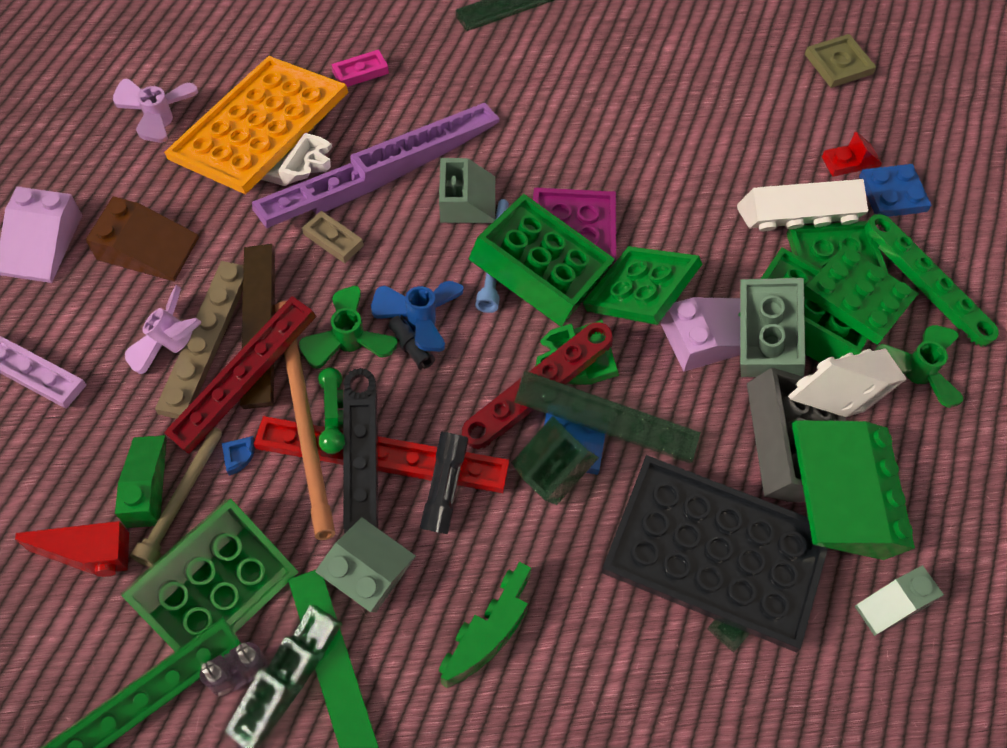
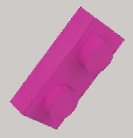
(360, 68)

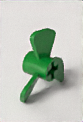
(346, 333)
(926, 362)

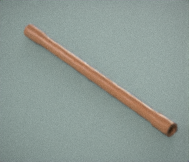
(320, 509)

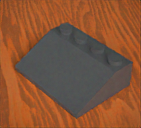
(773, 431)

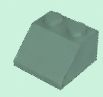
(365, 564)

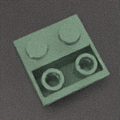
(465, 192)

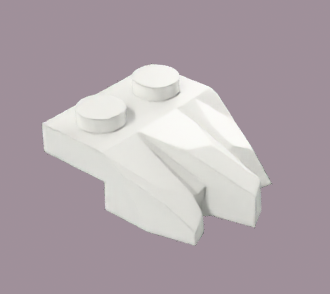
(301, 160)

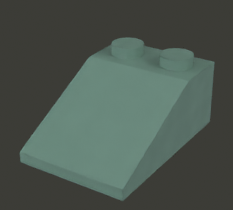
(772, 326)

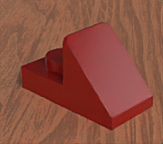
(851, 158)

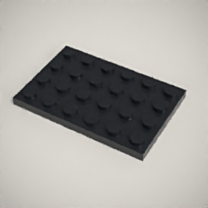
(718, 553)

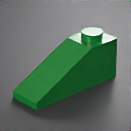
(142, 482)

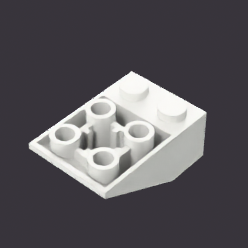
(849, 383)

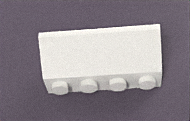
(804, 204)

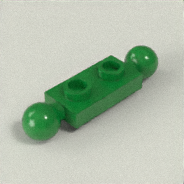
(332, 439)

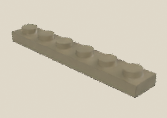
(199, 352)

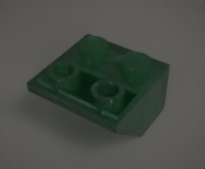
(554, 461)

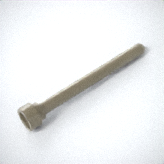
(149, 549)

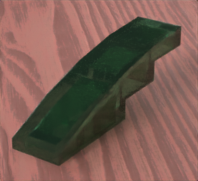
(284, 678)

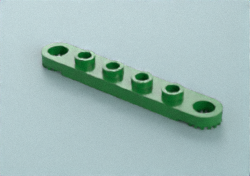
(931, 280)

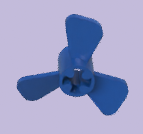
(419, 308)

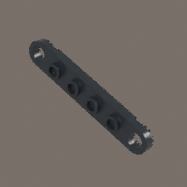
(360, 451)

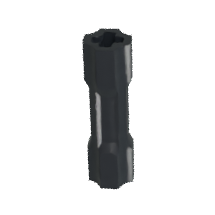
(444, 482)

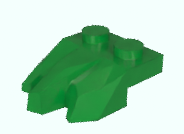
(600, 370)

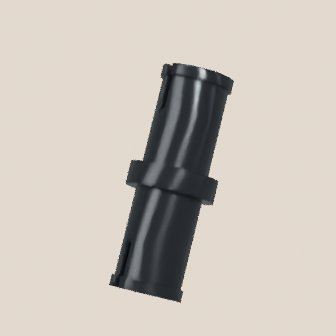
(406, 336)

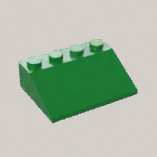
(540, 259)
(823, 332)
(852, 488)
(210, 574)

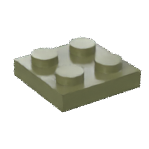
(840, 60)

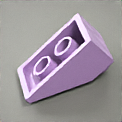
(37, 233)
(703, 330)

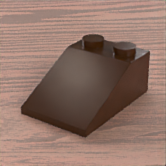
(140, 240)

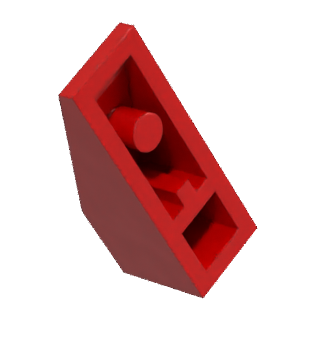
(91, 548)

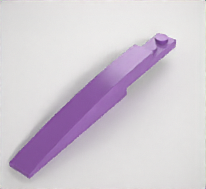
(375, 166)

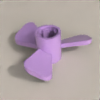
(153, 105)
(160, 329)

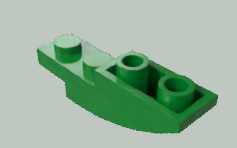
(483, 638)

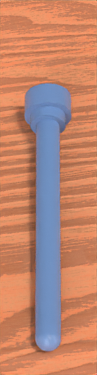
(488, 298)

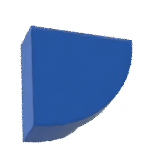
(238, 454)

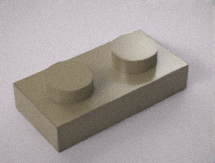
(332, 236)

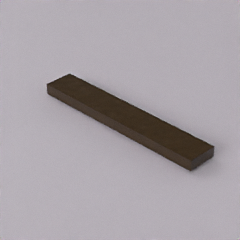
(256, 312)

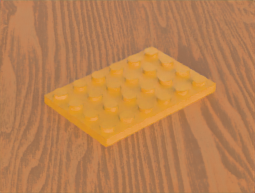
(256, 124)

